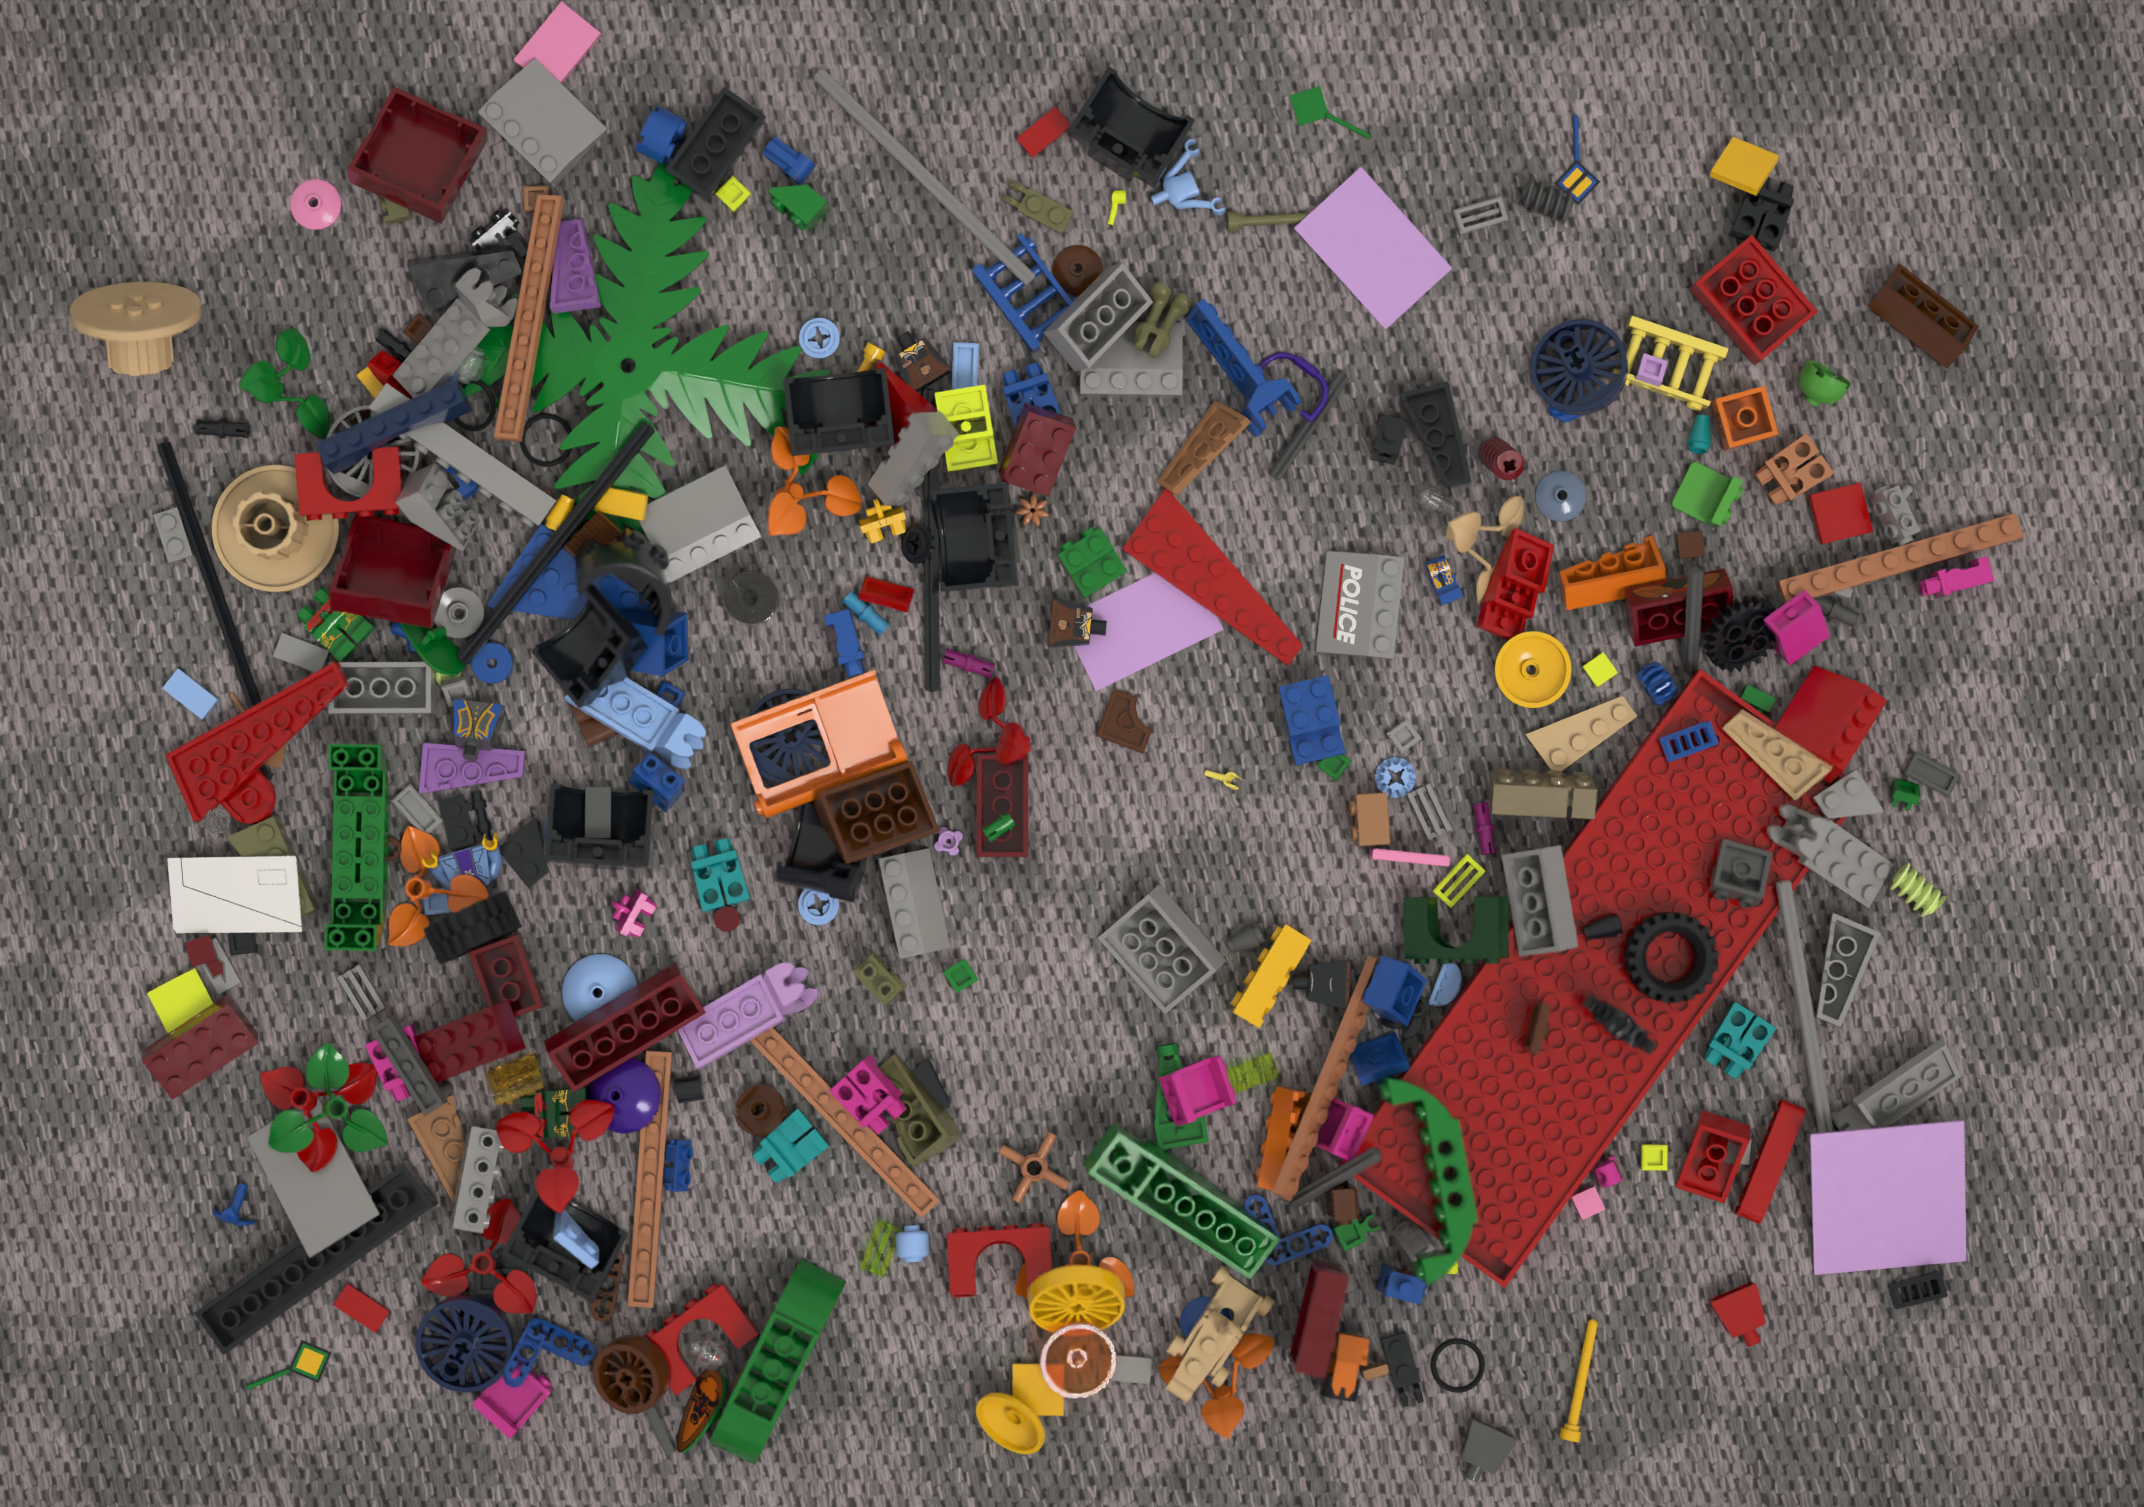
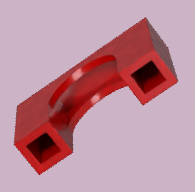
(317, 500)
(967, 1246)
(718, 1306)

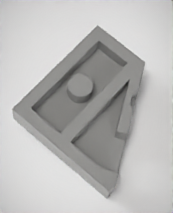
(1847, 798)

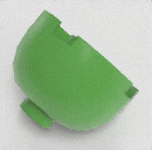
(1821, 384)

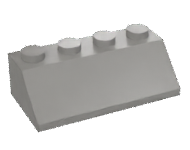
(1540, 901)
(914, 903)

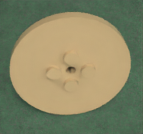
(136, 322)
(265, 538)

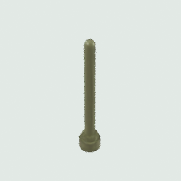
(1237, 221)

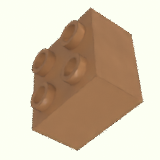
(1370, 819)

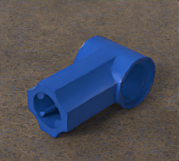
(793, 164)

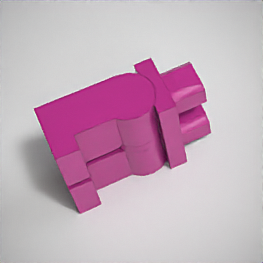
(1945, 582)
(385, 1069)
(867, 1093)

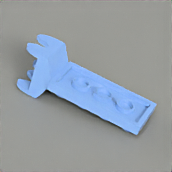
(647, 721)

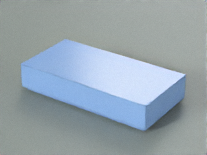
(965, 365)
(190, 694)

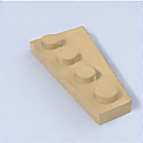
(1574, 736)
(1780, 757)

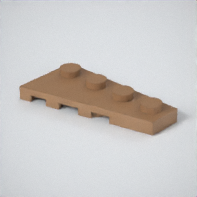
(1205, 443)
(441, 1142)

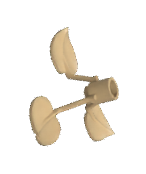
(1464, 533)

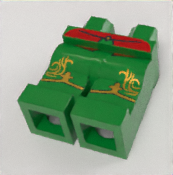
(326, 627)

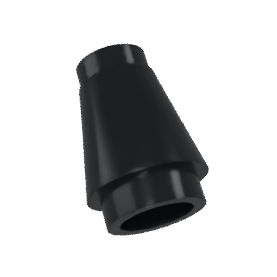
(1603, 927)

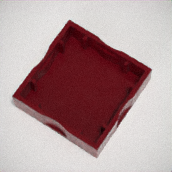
(417, 155)
(391, 572)
(1318, 1318)

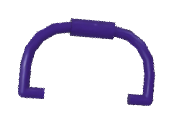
(1310, 370)

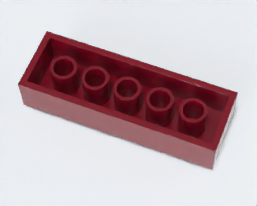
(624, 1027)

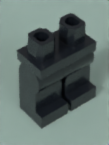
(1768, 206)

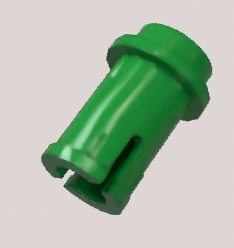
(999, 826)

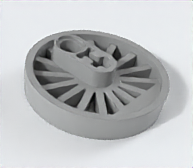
(356, 487)

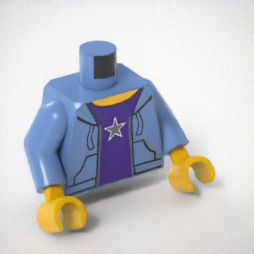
(478, 861)

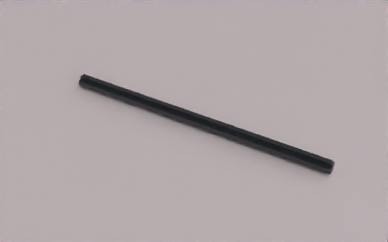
(555, 543)
(209, 574)
(931, 576)

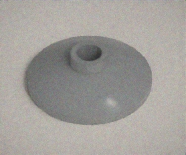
(457, 599)

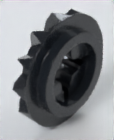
(912, 551)

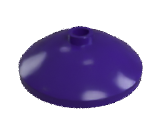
(638, 1095)

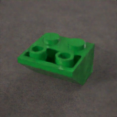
(801, 203)

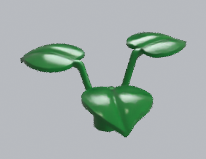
(266, 388)
(328, 1070)

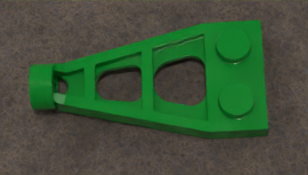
(1167, 1133)

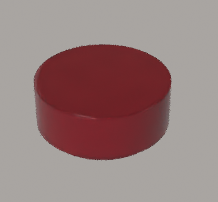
(727, 919)

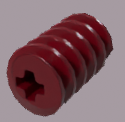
(1501, 459)

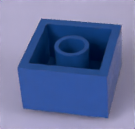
(1394, 990)

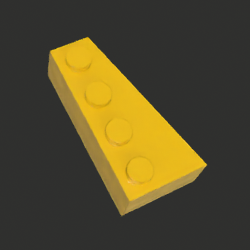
(1270, 975)

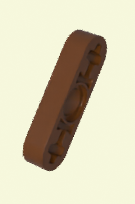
(610, 1304)

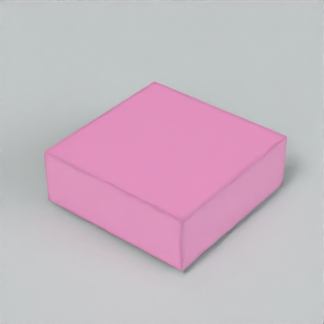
(1587, 1202)

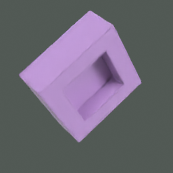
(1651, 370)

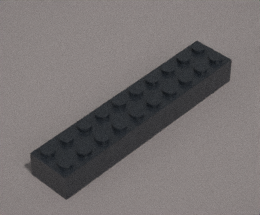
(294, 1275)

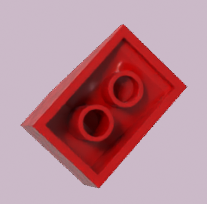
(903, 402)
(1704, 1164)

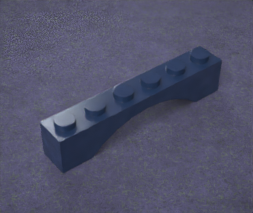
(429, 408)

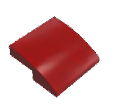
(1840, 513)

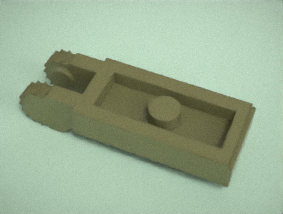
(1039, 208)

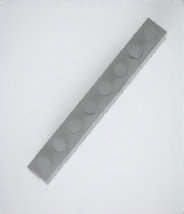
(472, 464)

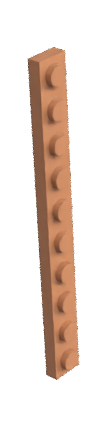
(529, 318)
(1903, 558)
(1326, 1087)
(864, 1140)
(650, 1190)

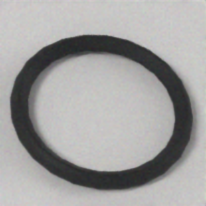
(492, 409)
(524, 448)
(1481, 1365)

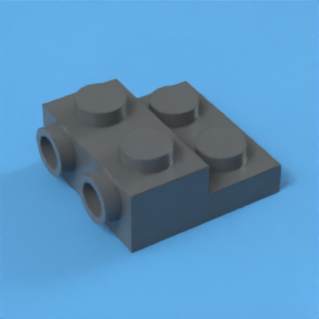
(1740, 873)

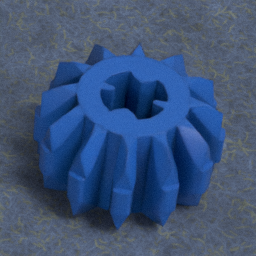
(1657, 683)

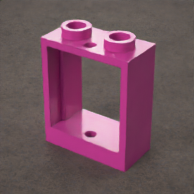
(1349, 1133)

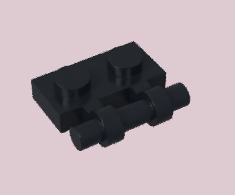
(458, 822)

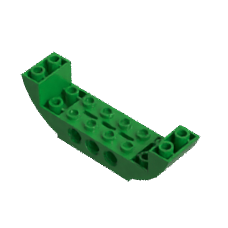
(358, 876)
(1455, 1217)
(777, 1361)

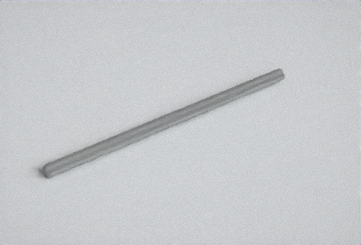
(937, 189)
(1804, 1006)

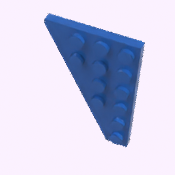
(555, 589)

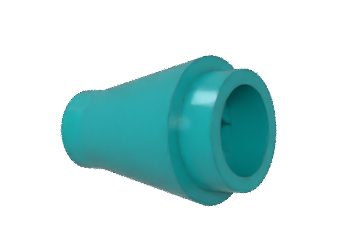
(1700, 435)

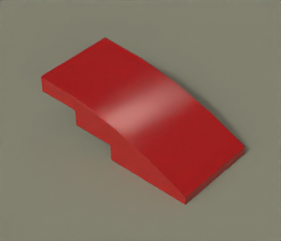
(1515, 585)

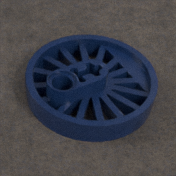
(1591, 368)
(769, 768)
(456, 1334)

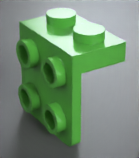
(1707, 495)

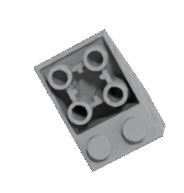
(438, 507)

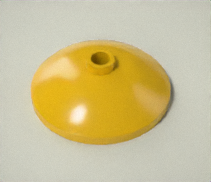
(1550, 664)
(1010, 1423)

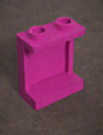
(1797, 627)
(1197, 1090)
(510, 1406)

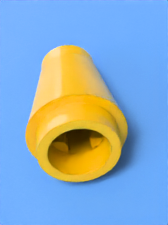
(559, 512)

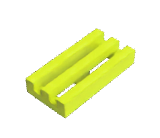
(1443, 896)

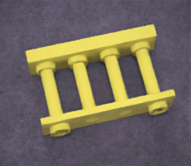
(1687, 346)

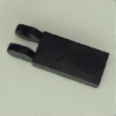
(1402, 1365)

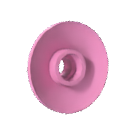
(324, 213)

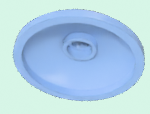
(595, 972)

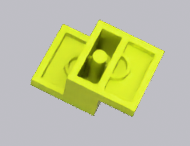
(970, 415)

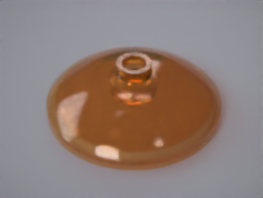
(1080, 1375)

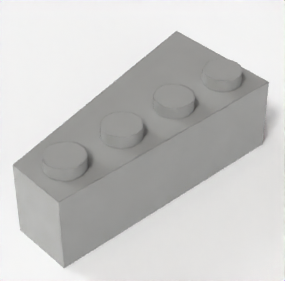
(912, 457)

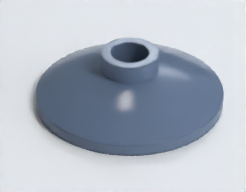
(1551, 505)

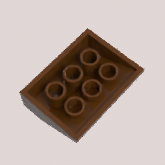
(876, 813)

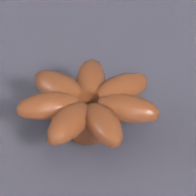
(1028, 506)

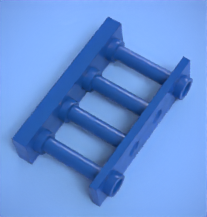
(1002, 296)

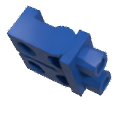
(1033, 391)
(848, 642)
(658, 777)

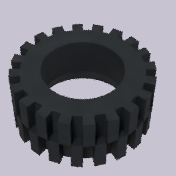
(472, 927)
(1703, 963)

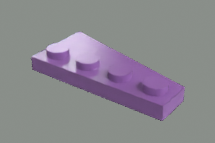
(573, 271)
(446, 768)

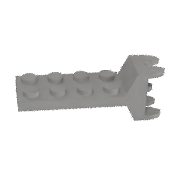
(455, 334)
(1832, 853)

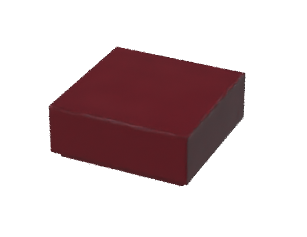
(201, 951)

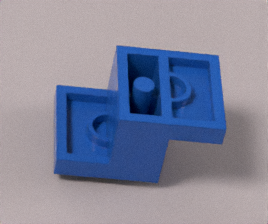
(1311, 720)

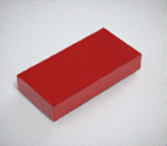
(1043, 132)
(886, 594)
(361, 1307)

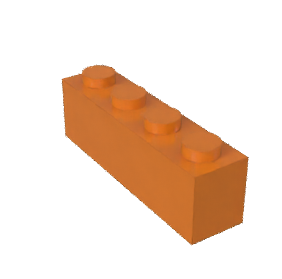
(1608, 577)
(1282, 1126)

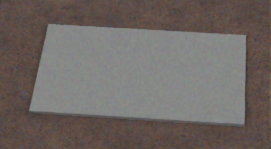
(318, 1203)

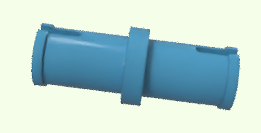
(865, 613)

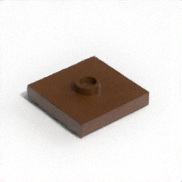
(1537, 1028)

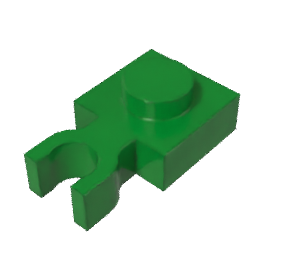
(1353, 1234)

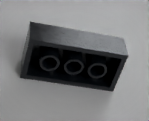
(715, 144)

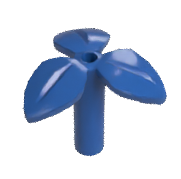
(231, 1213)

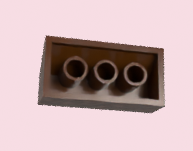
(1923, 316)

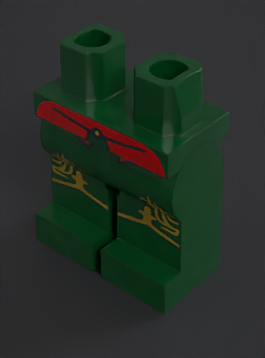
(550, 1107)

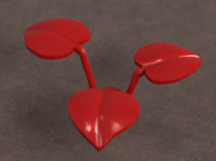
(1011, 745)
(286, 1089)
(558, 1185)
(514, 1293)

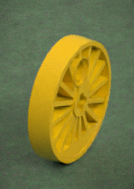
(1076, 1291)

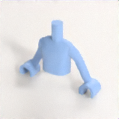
(1183, 187)

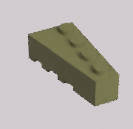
(271, 839)

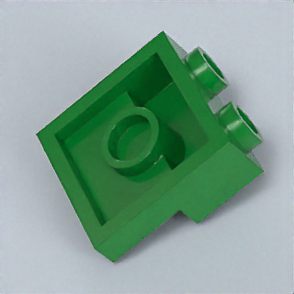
(1091, 561)

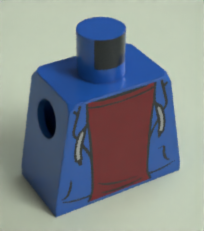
(1401, 1284)

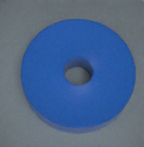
(504, 663)

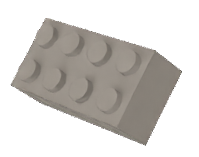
(1098, 317)
(386, 689)

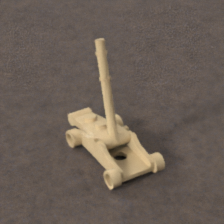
(1214, 1335)

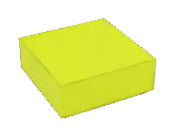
(733, 194)
(1599, 669)
(1654, 1156)

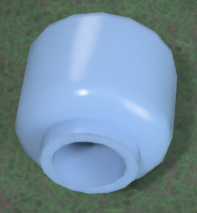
(912, 1244)

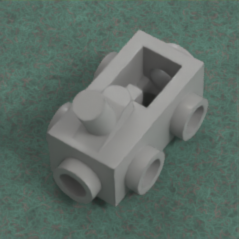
(1895, 513)

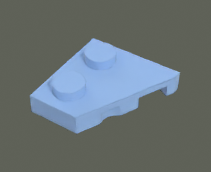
(575, 1240)

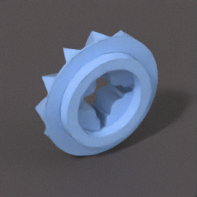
(809, 331)
(1395, 764)
(812, 915)

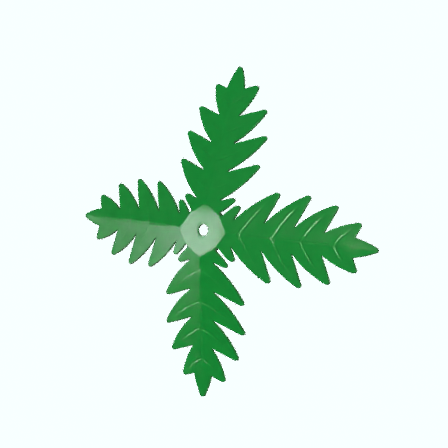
(638, 309)

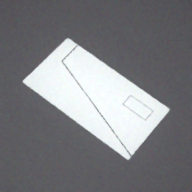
(234, 894)

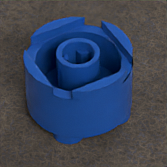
(661, 134)

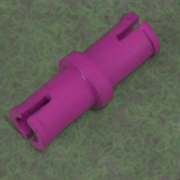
(968, 663)
(1484, 828)

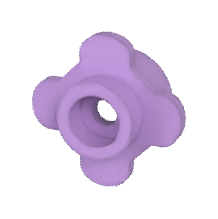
(945, 834)

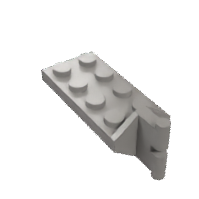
(1900, 1090)

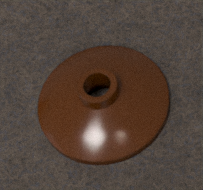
(1063, 265)

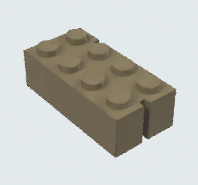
(1542, 794)

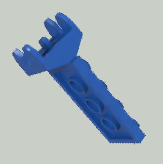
(1244, 374)

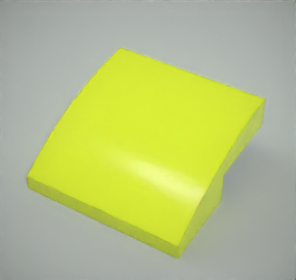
(180, 999)

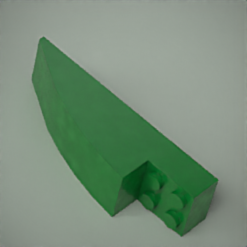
(1181, 1199)

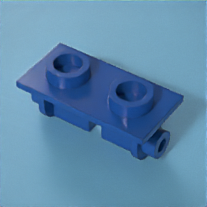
(678, 1177)

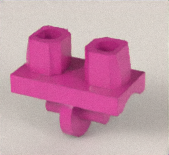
(627, 922)

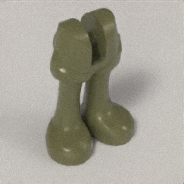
(1180, 305)

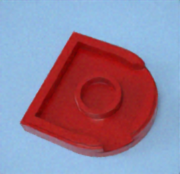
(252, 800)

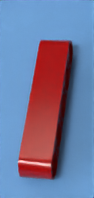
(1771, 1161)

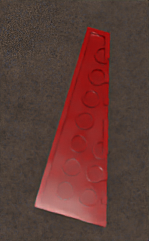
(1188, 559)
(227, 755)

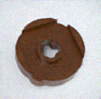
(772, 1115)

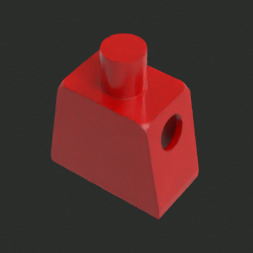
(1740, 1312)

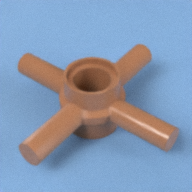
(1040, 1157)

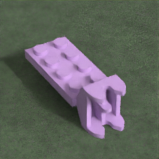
(747, 1012)

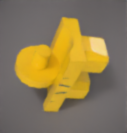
(872, 524)

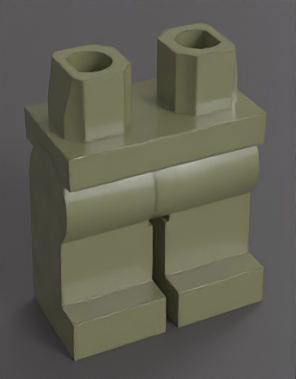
(878, 980)

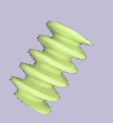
(1917, 890)

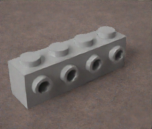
(475, 1180)

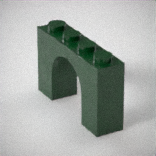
(1487, 942)

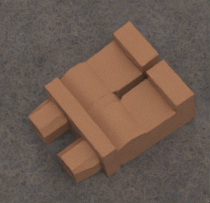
(1785, 472)

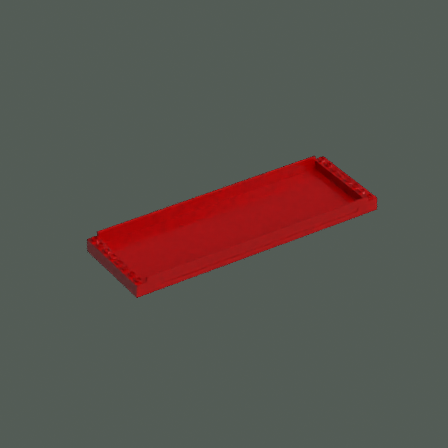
(1546, 1118)

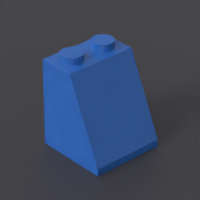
(662, 652)

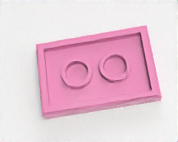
(559, 42)
(1409, 857)

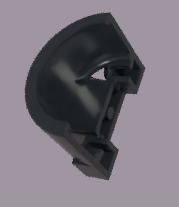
(1127, 131)
(839, 412)
(976, 539)
(633, 562)
(592, 649)
(629, 825)
(816, 862)
(552, 1258)

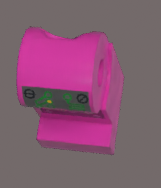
(1607, 1172)

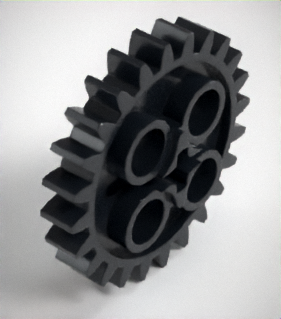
(1740, 634)
(1619, 1024)

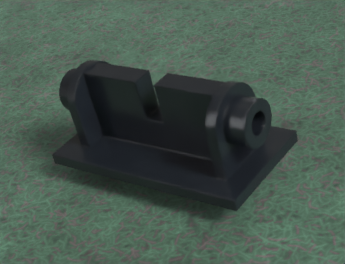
(500, 224)

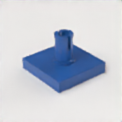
(1379, 1059)

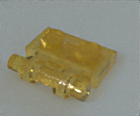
(513, 1074)

